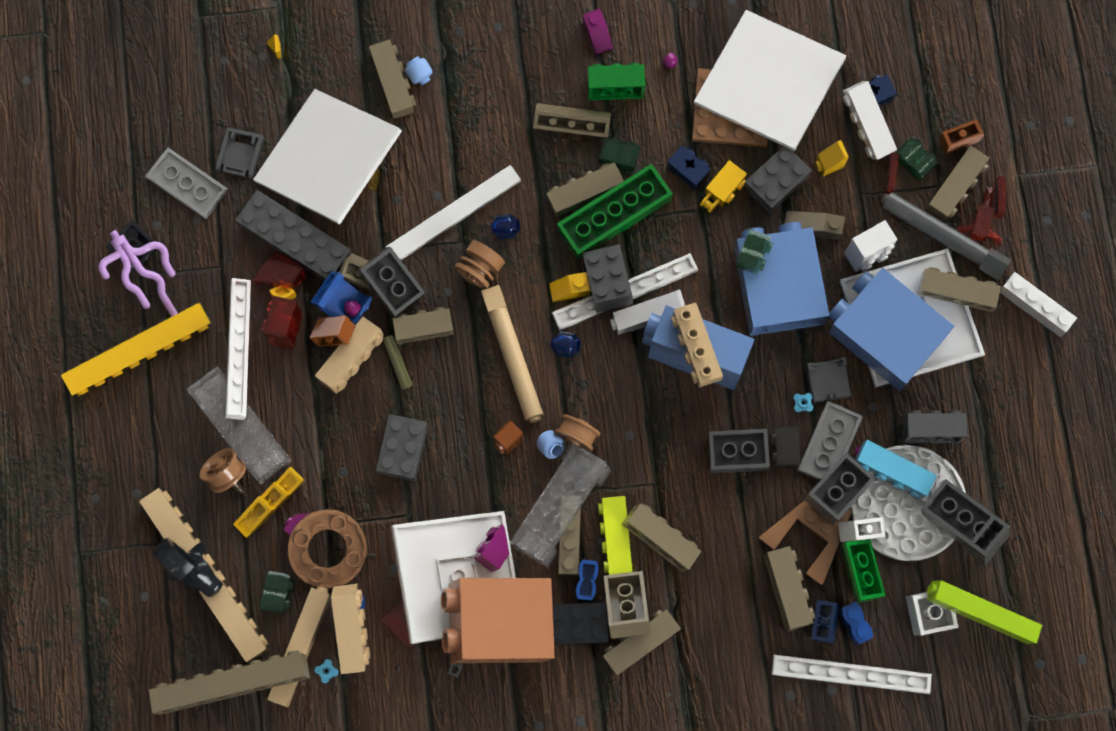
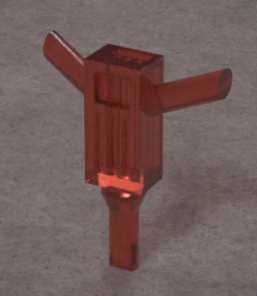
(982, 222)

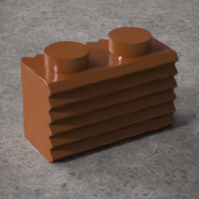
(961, 136)
(332, 331)
(508, 438)

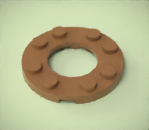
(343, 571)

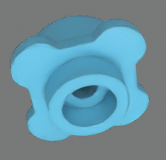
(803, 407)
(321, 671)

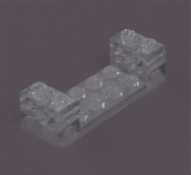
(246, 437)
(559, 504)

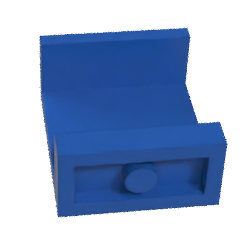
(334, 295)

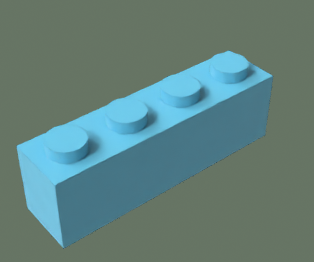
(895, 469)

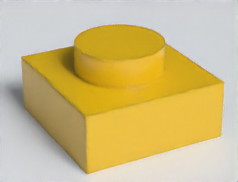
(283, 292)

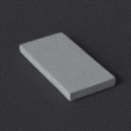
(186, 183)
(830, 440)

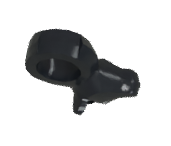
(188, 567)

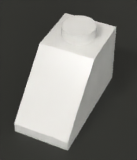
(861, 529)

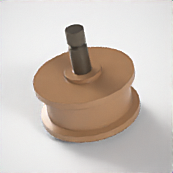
(576, 432)
(223, 471)

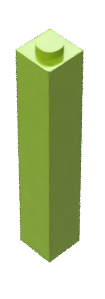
(983, 612)

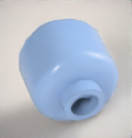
(418, 70)
(550, 444)

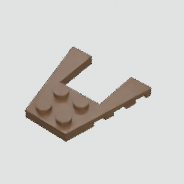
(816, 523)

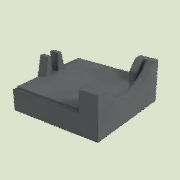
(828, 380)

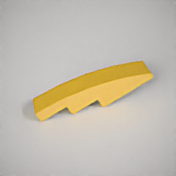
(268, 502)

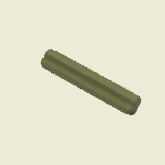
(397, 362)

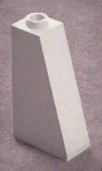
(638, 315)

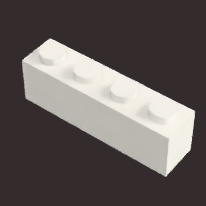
(869, 120)
(1037, 304)

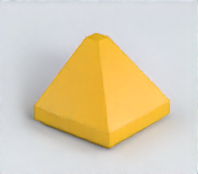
(275, 46)

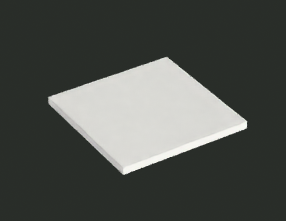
(770, 80)
(327, 156)
(963, 340)
(431, 557)

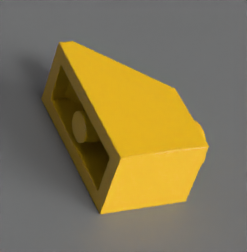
(831, 159)
(570, 287)

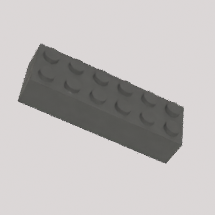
(292, 236)

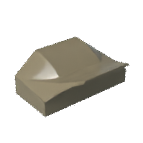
(350, 273)

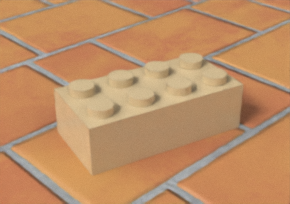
(349, 628)

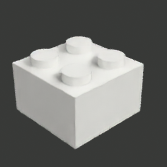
(929, 617)

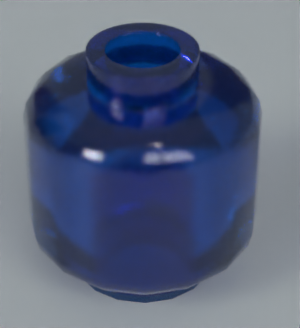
(505, 226)
(566, 344)

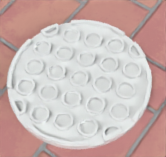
(907, 531)

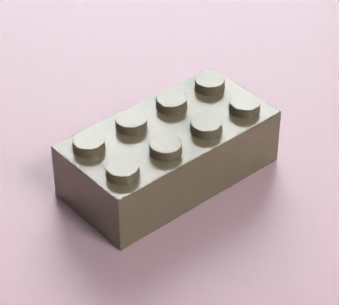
(788, 588)

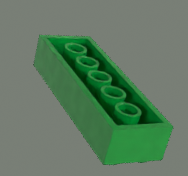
(614, 211)

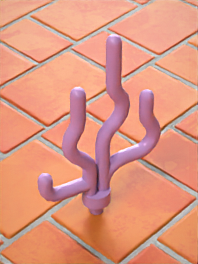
(125, 252)

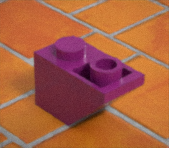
(494, 550)

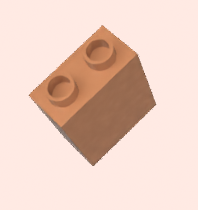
(498, 620)

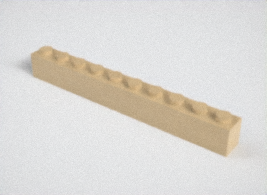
(223, 605)

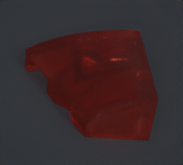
(280, 272)

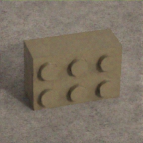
(626, 604)

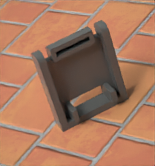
(237, 156)

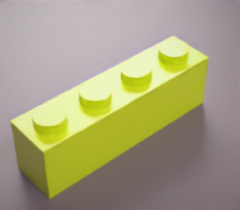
(616, 535)

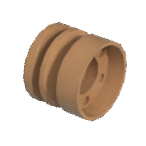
(480, 263)

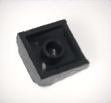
(136, 238)

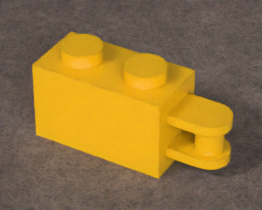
(723, 186)

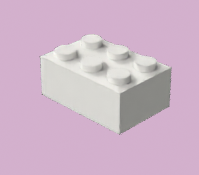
(871, 247)

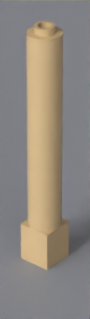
(512, 354)

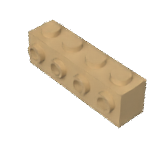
(697, 345)
(348, 357)

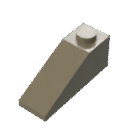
(823, 224)

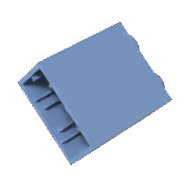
(789, 288)
(888, 327)
(729, 347)

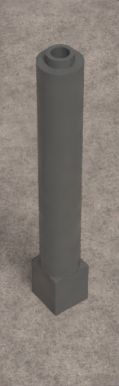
(989, 260)

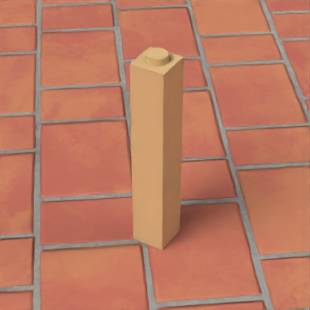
(303, 638)

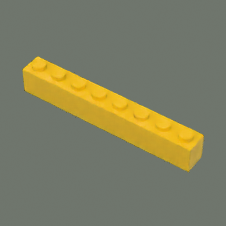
(136, 348)

